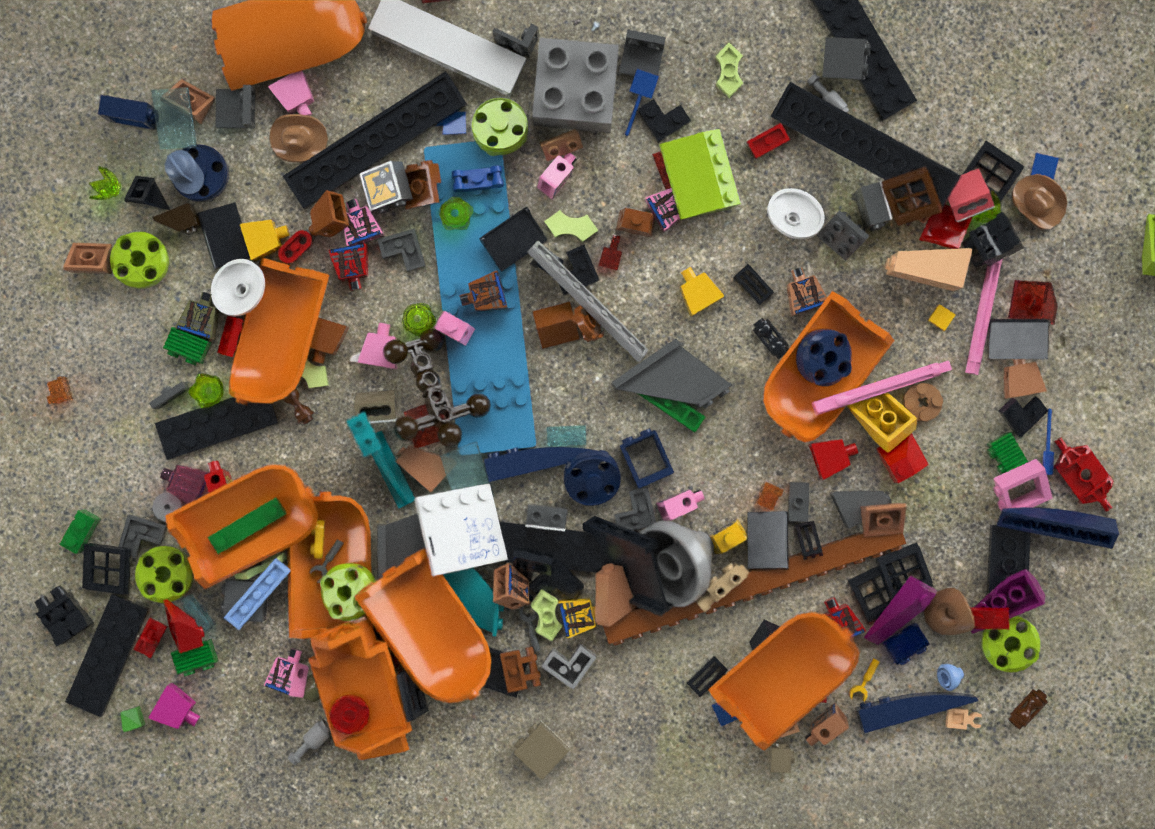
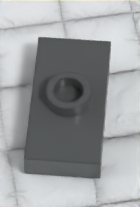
(169, 394)
(798, 501)

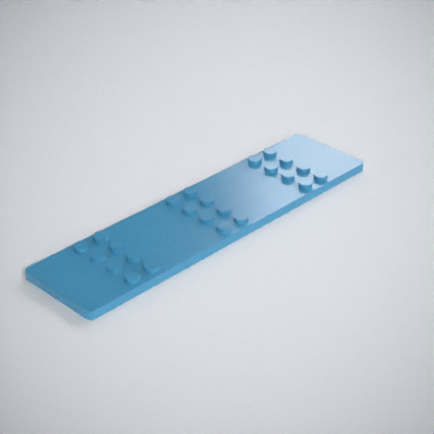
(496, 352)

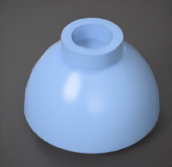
(949, 676)

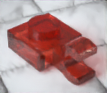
(611, 256)

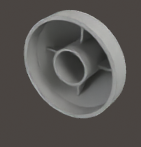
(681, 560)

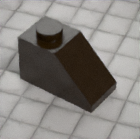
(180, 219)

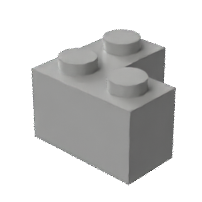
(569, 670)

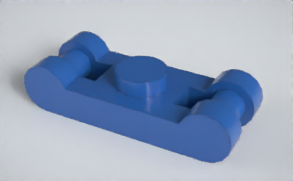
(477, 179)

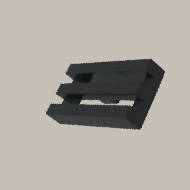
(750, 281)
(811, 552)
(718, 664)

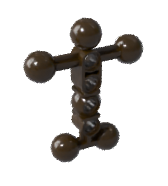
(406, 427)

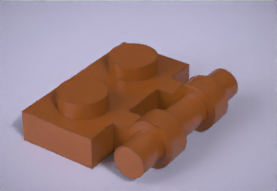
(514, 671)

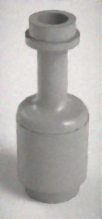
(830, 97)
(313, 739)

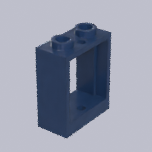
(127, 112)
(656, 475)

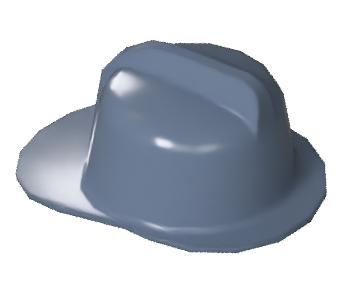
(184, 172)

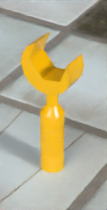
(866, 678)

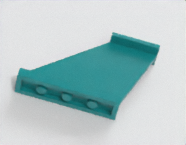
(379, 448)
(477, 598)

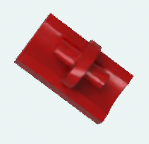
(150, 637)

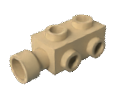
(723, 581)

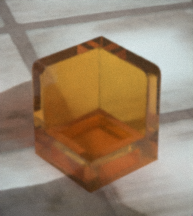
(59, 391)
(768, 495)

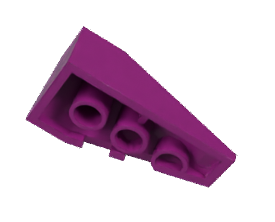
(1017, 592)
(906, 605)

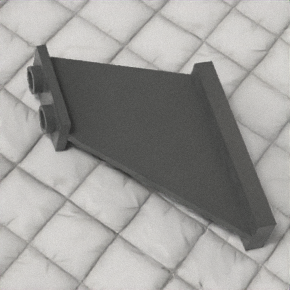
(675, 376)
(397, 542)

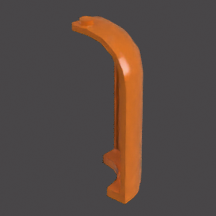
(283, 36)
(277, 334)
(790, 396)
(205, 516)
(350, 525)
(428, 630)
(787, 676)

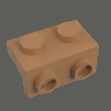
(561, 144)

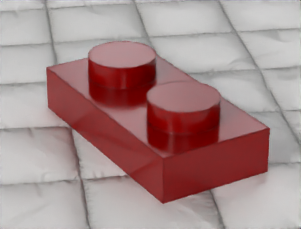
(768, 141)
(230, 335)
(991, 618)

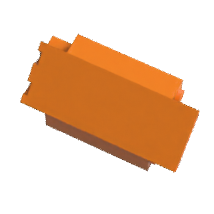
(356, 663)

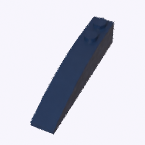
(527, 461)
(1062, 524)
(907, 707)

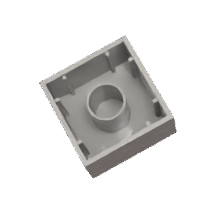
(575, 85)

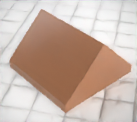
(200, 100)
(89, 258)
(883, 519)

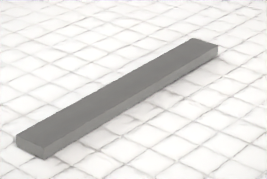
(588, 301)

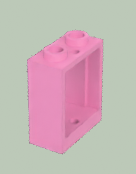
(1018, 476)

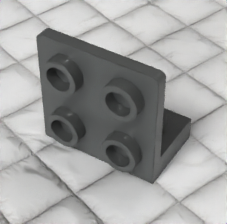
(521, 47)
(642, 52)
(235, 108)

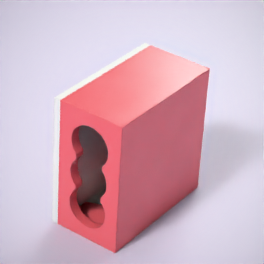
(970, 196)

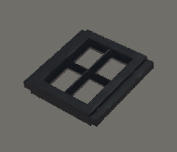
(1000, 157)
(892, 557)
(124, 568)
(865, 577)
(412, 697)

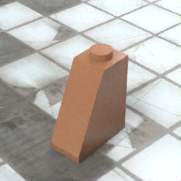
(422, 465)
(612, 595)

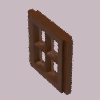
(916, 213)

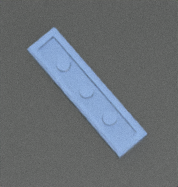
(257, 593)

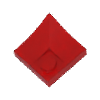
(945, 230)

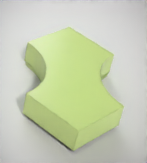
(729, 79)
(579, 227)
(315, 375)
(248, 573)
(545, 607)

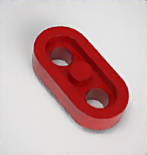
(293, 244)

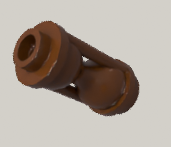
(302, 412)
(1021, 715)

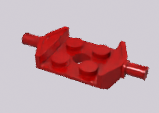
(1070, 465)

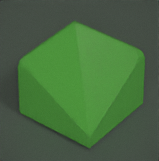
(132, 719)

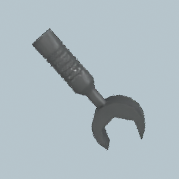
(328, 558)
(533, 635)

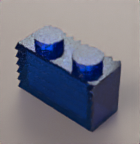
(906, 644)

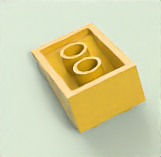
(884, 420)

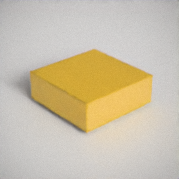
(941, 317)

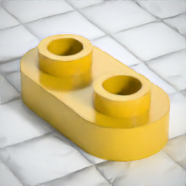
(317, 547)

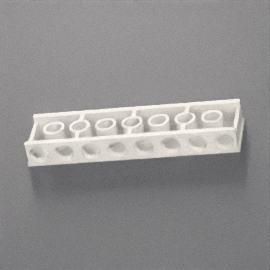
(447, 45)

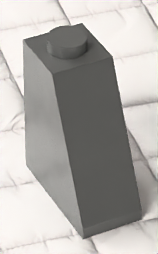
(850, 502)

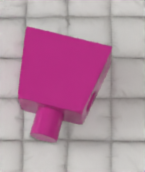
(174, 708)

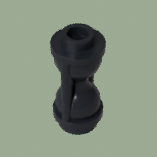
(777, 345)

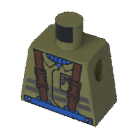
(200, 317)

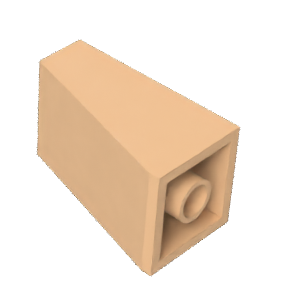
(934, 268)

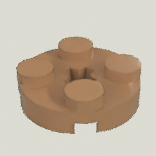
(921, 390)

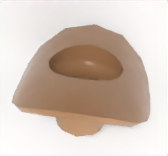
(297, 137)
(1040, 200)
(949, 613)

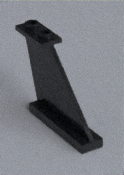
(636, 556)

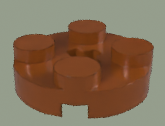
(587, 324)

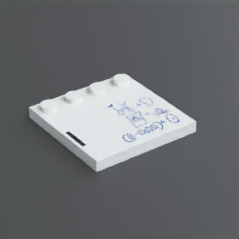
(460, 529)

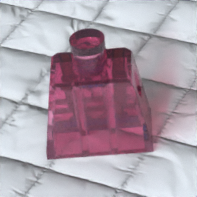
(185, 482)

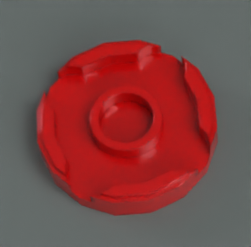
(349, 714)

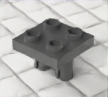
(843, 235)

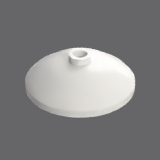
(795, 213)
(230, 284)

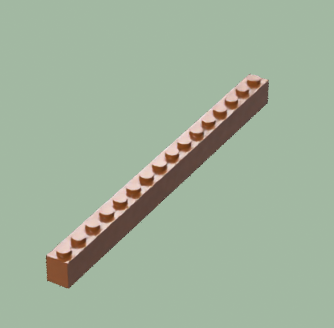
(835, 555)

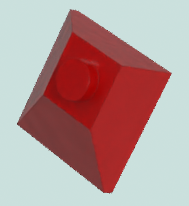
(903, 460)
(183, 628)

